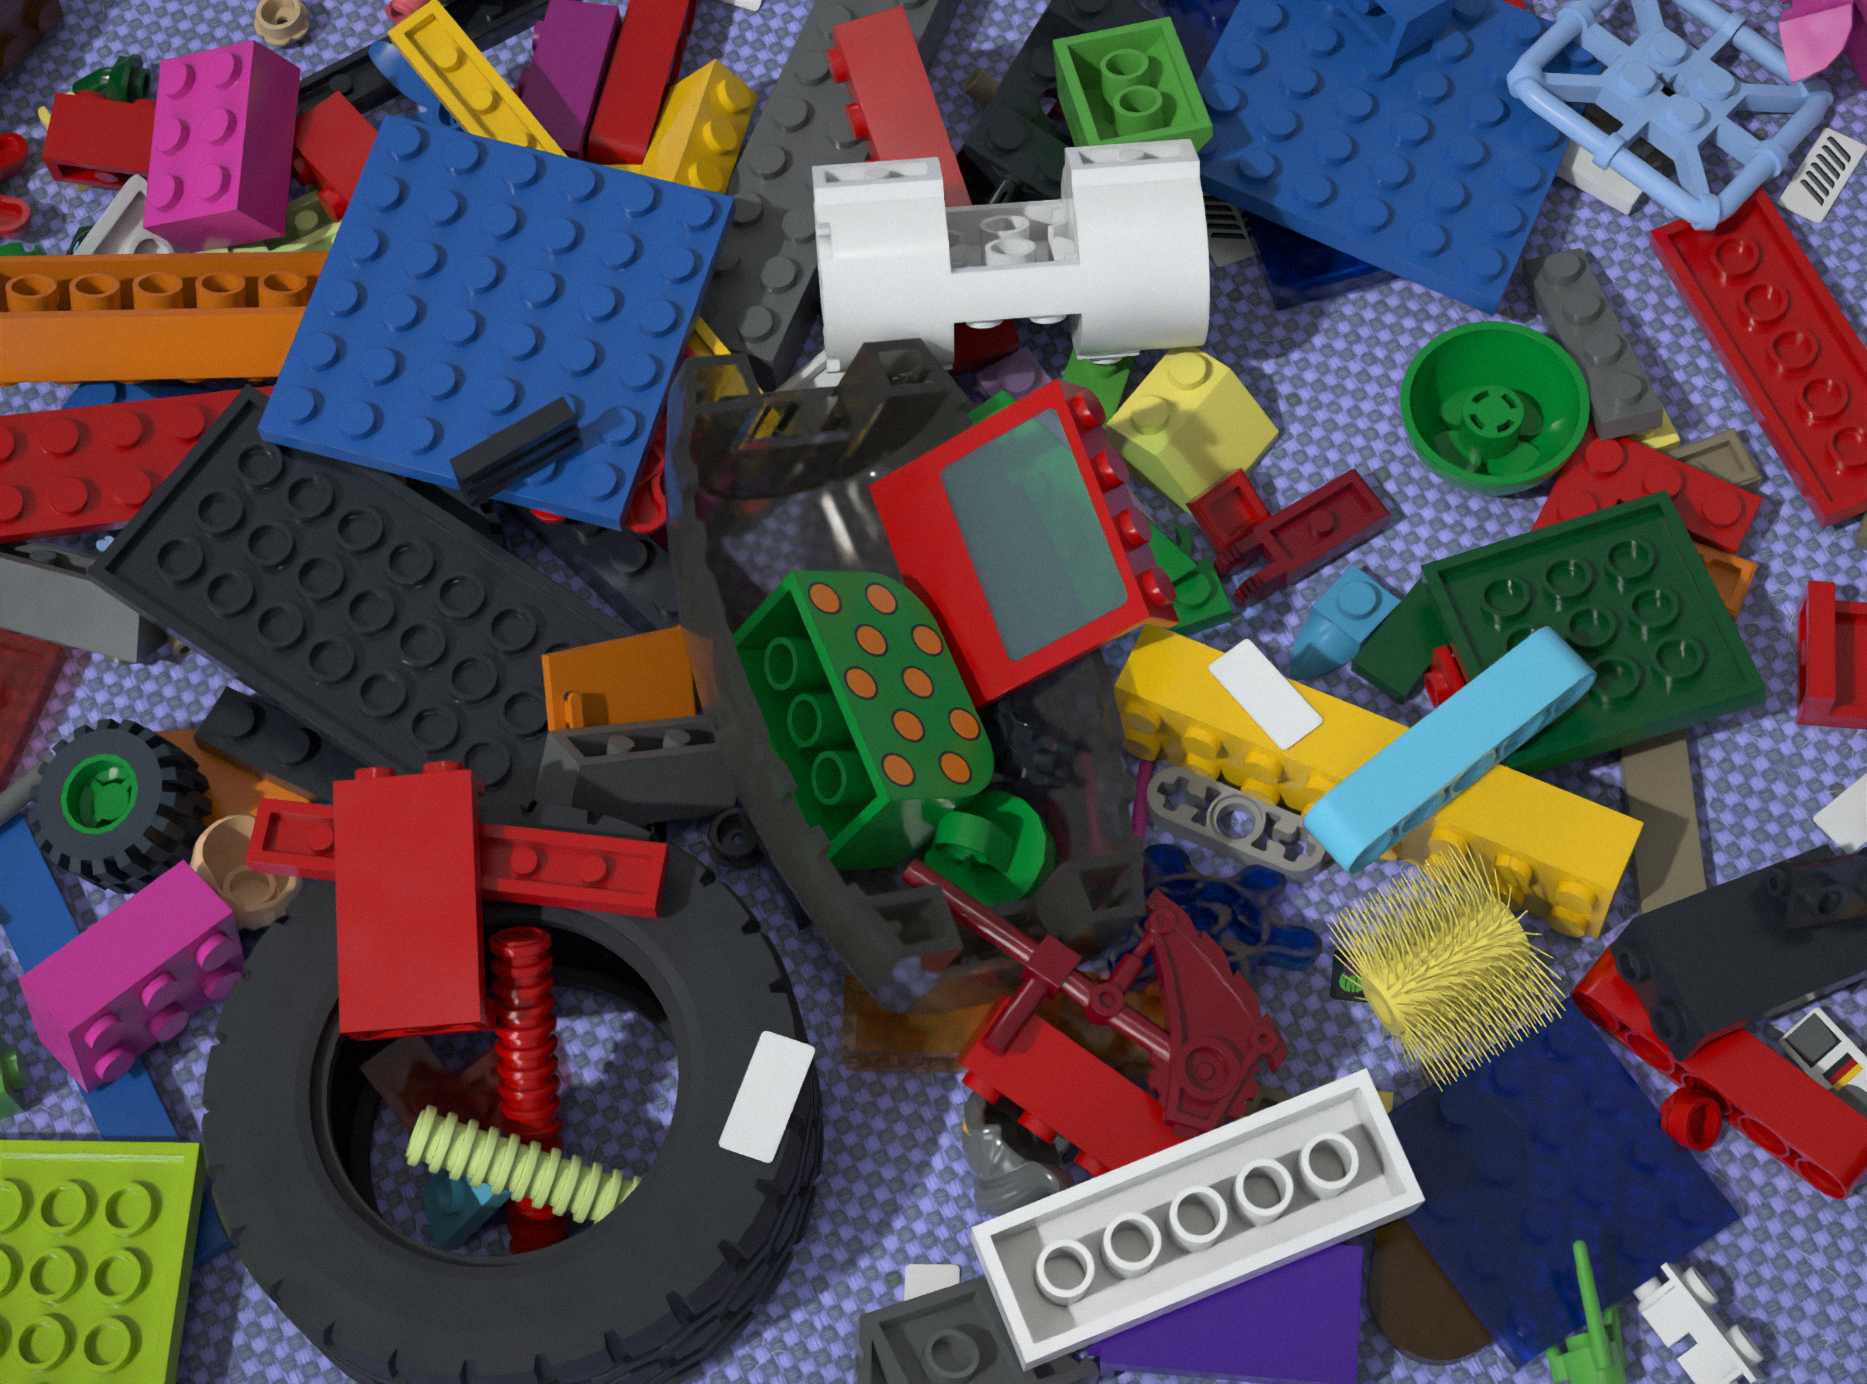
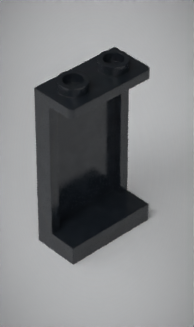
(1731, 962)

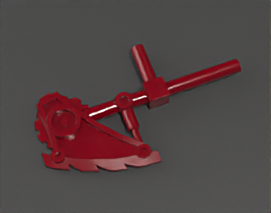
(1208, 1014)

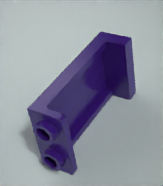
(1269, 1330)

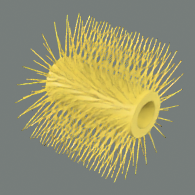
(1446, 966)

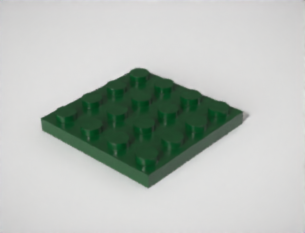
(1627, 601)

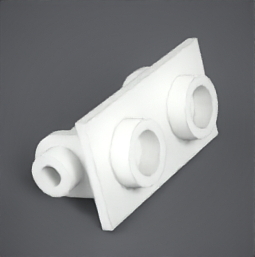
(1685, 1308)

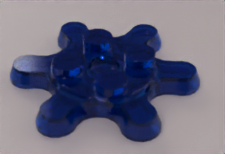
(1228, 911)

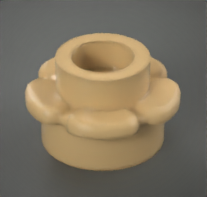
(271, 15)

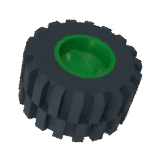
(119, 805)

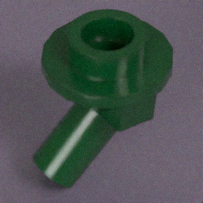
(120, 83)

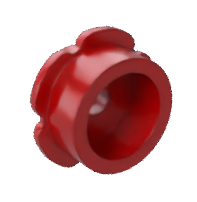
(1691, 1119)

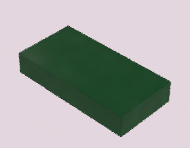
(1402, 646)

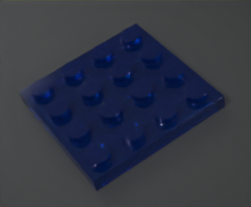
(1547, 1154)

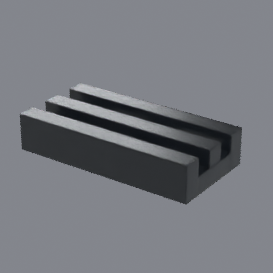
(517, 452)

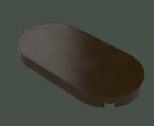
(1418, 1302)

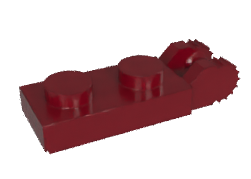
(1304, 536)

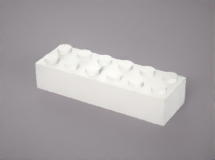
(1195, 1219)

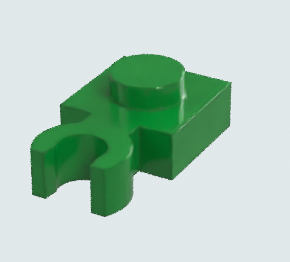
(1199, 594)

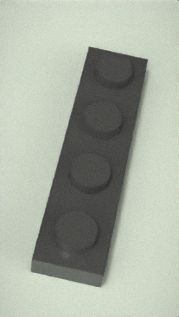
(1589, 331)

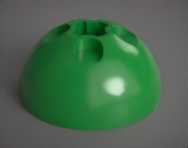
(1510, 386)

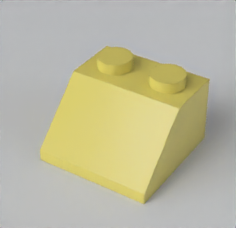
(1189, 426)

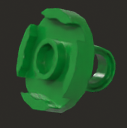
(993, 849)

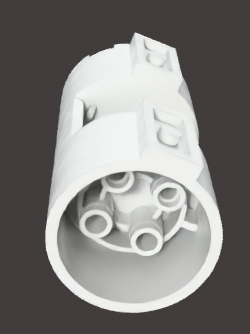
(1112, 254)

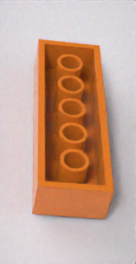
(151, 315)

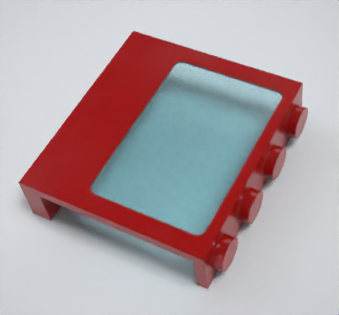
(1025, 541)

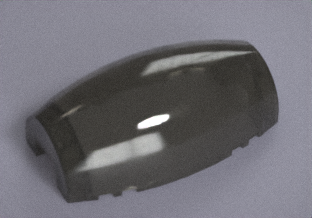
(784, 488)

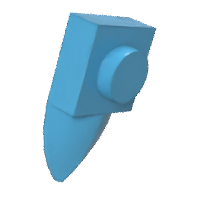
(1340, 624)

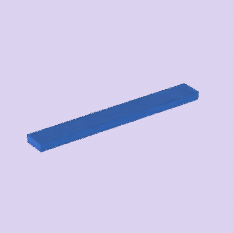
(37, 926)

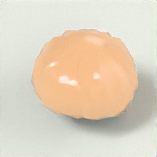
(221, 863)

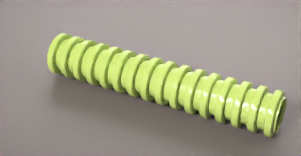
(516, 1167)

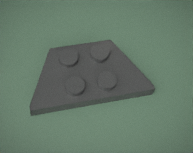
(951, 1340)

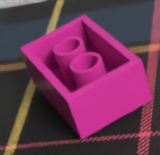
(222, 147)
(135, 976)

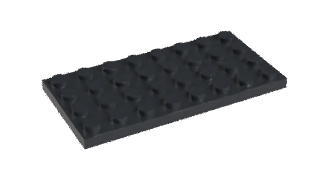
(351, 604)

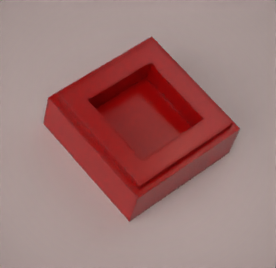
(1228, 510)

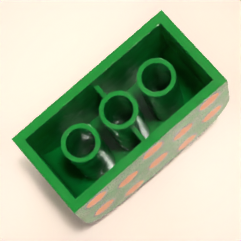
(864, 712)

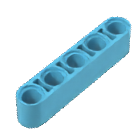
(1448, 750)

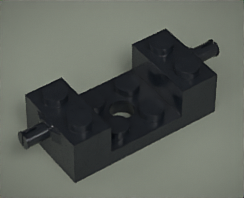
(1014, 146)

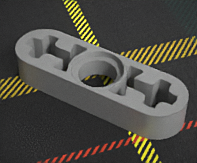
(1185, 820)

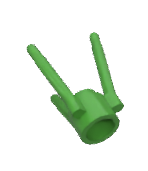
(1597, 1354)

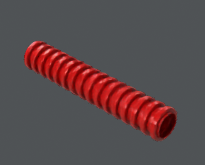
(528, 1067)

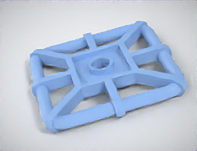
(1673, 124)

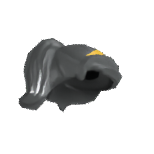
(1008, 1159)

